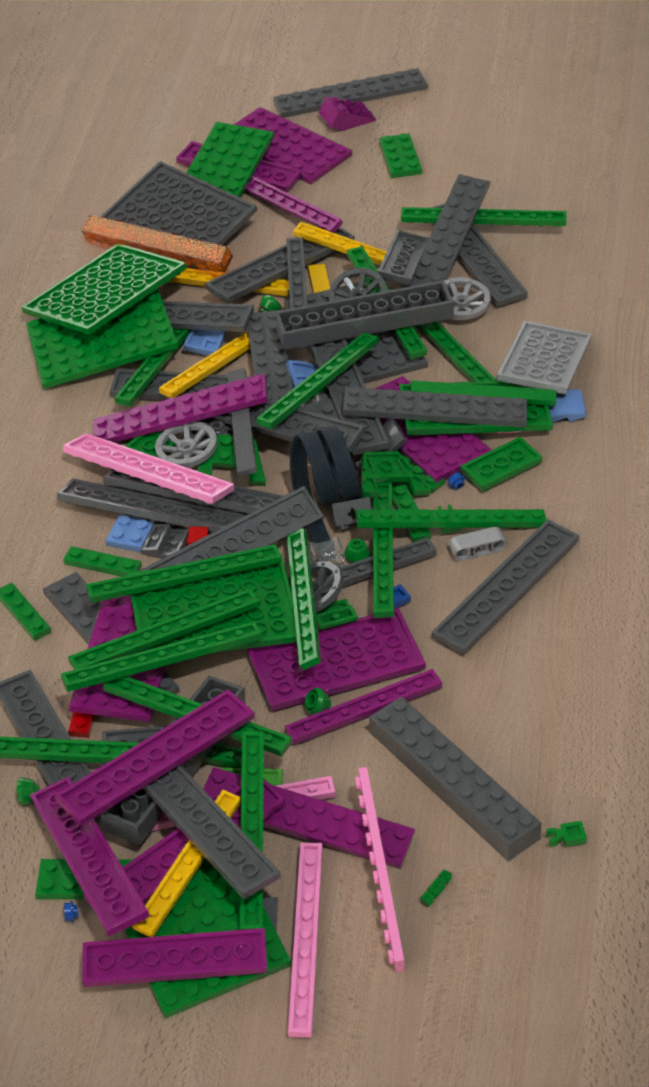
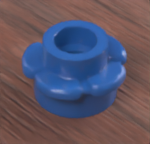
(456, 481)
(70, 911)

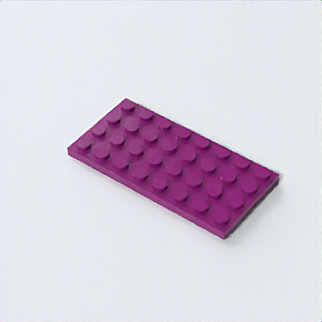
(297, 146)
(439, 453)
(113, 621)
(350, 658)

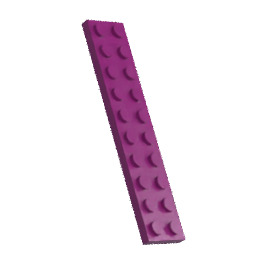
(182, 409)
(154, 757)
(323, 821)
(91, 863)
(153, 864)

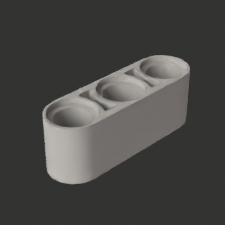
(477, 543)

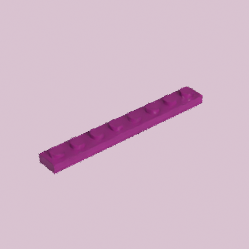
(293, 205)
(362, 706)

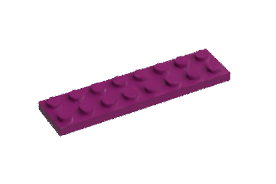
(269, 172)
(174, 957)

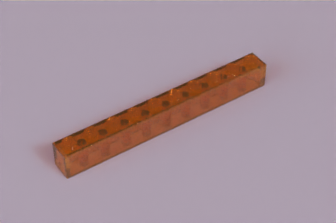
(165, 244)

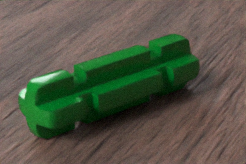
(436, 888)

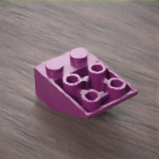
(344, 113)

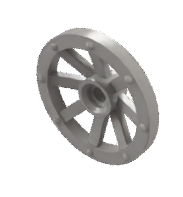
(463, 302)
(187, 447)

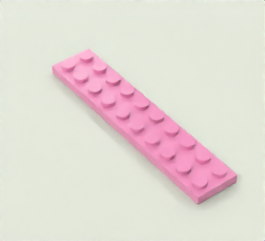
(149, 468)

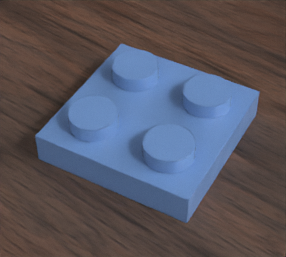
(129, 533)

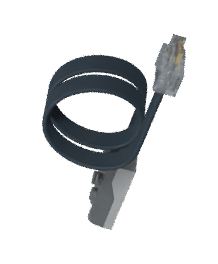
(324, 466)

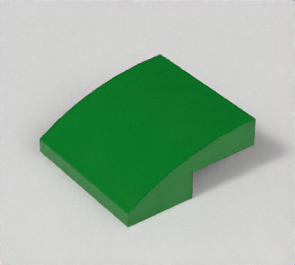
(336, 614)

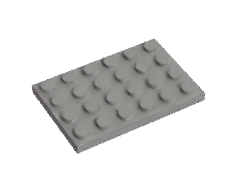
(544, 357)

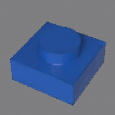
(400, 596)

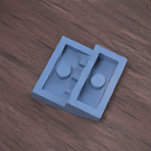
(568, 406)

